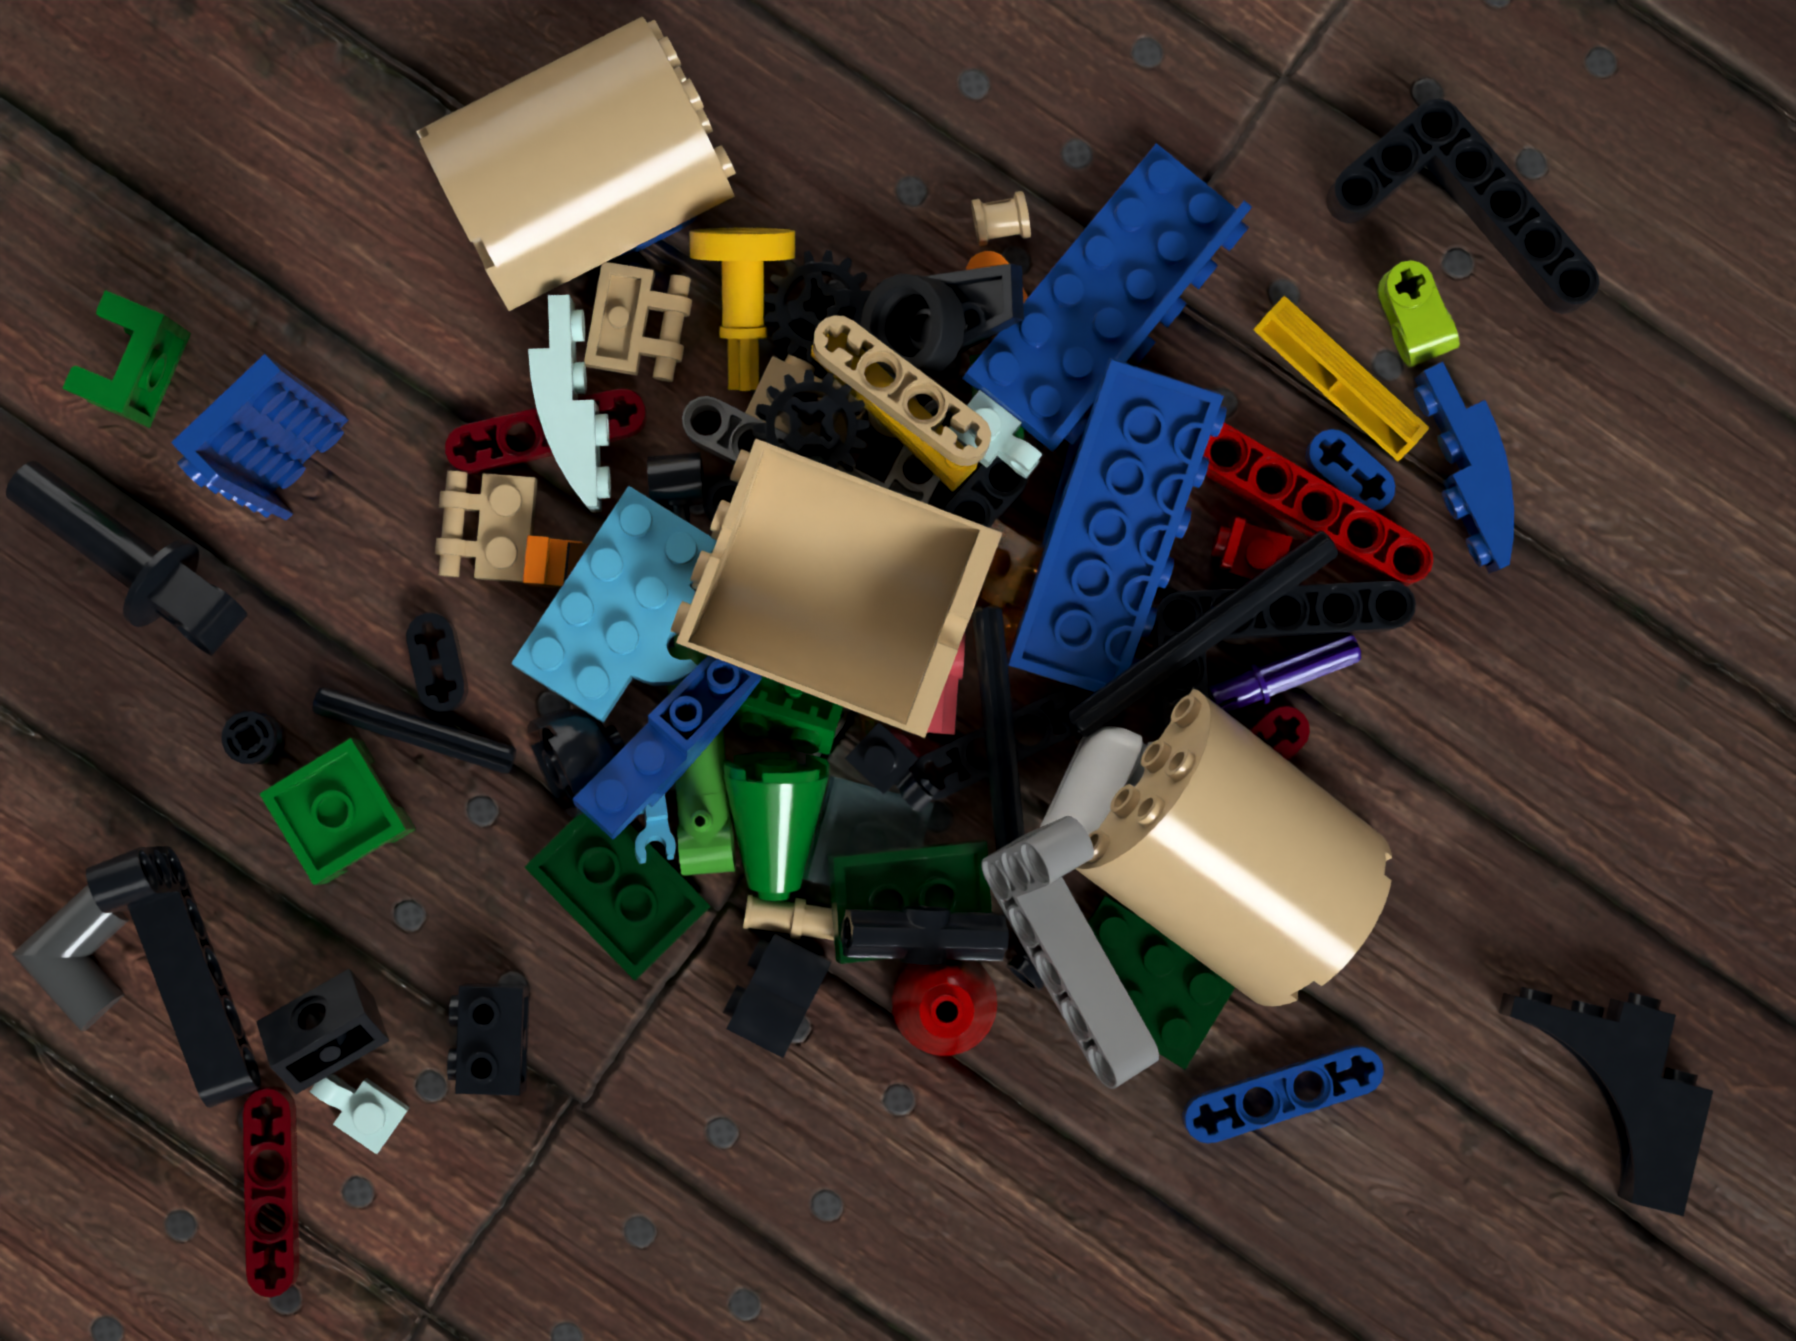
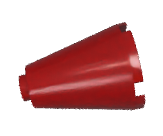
(925, 987)

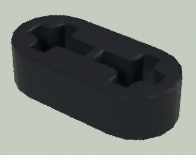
(424, 665)

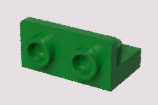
(788, 716)

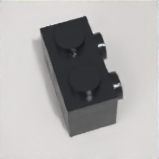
(490, 1039)

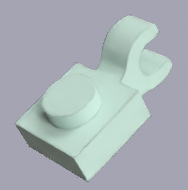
(1012, 450)
(366, 1113)

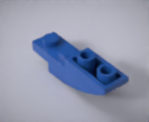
(1483, 486)
(666, 745)

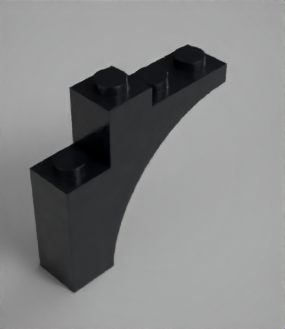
(1654, 1116)

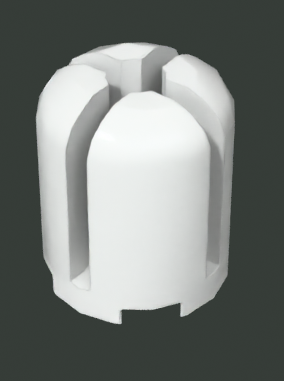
(1095, 774)

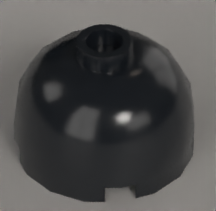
(572, 751)

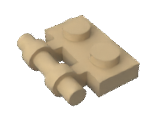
(621, 319)
(505, 521)

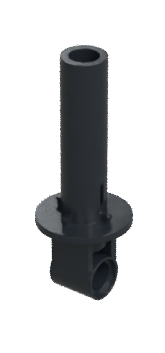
(158, 581)

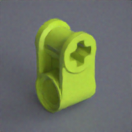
(1418, 319)

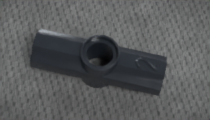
(924, 935)

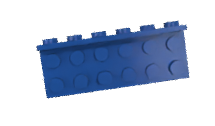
(1107, 296)
(259, 437)
(1116, 526)

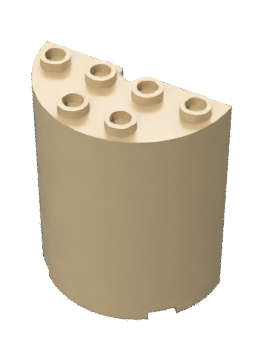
(578, 161)
(836, 587)
(1241, 857)

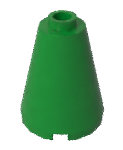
(775, 817)

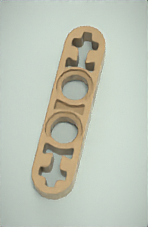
(895, 397)

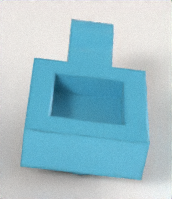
(655, 830)

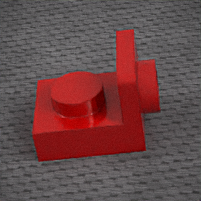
(1247, 549)

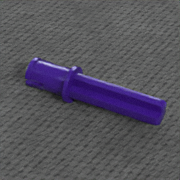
(1285, 673)

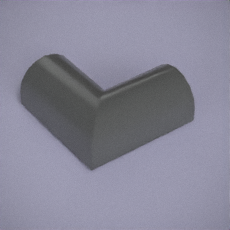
(62, 960)

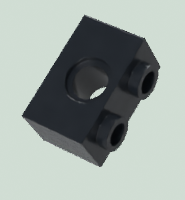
(322, 1031)

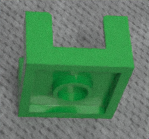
(144, 368)
(335, 811)

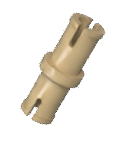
(789, 918)

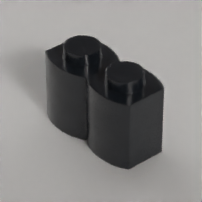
(777, 994)

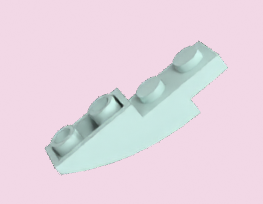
(570, 424)

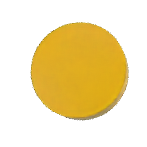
(742, 265)

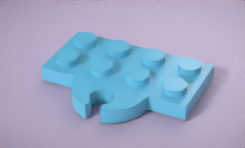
(618, 609)

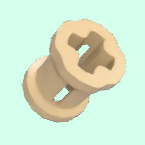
(1001, 218)

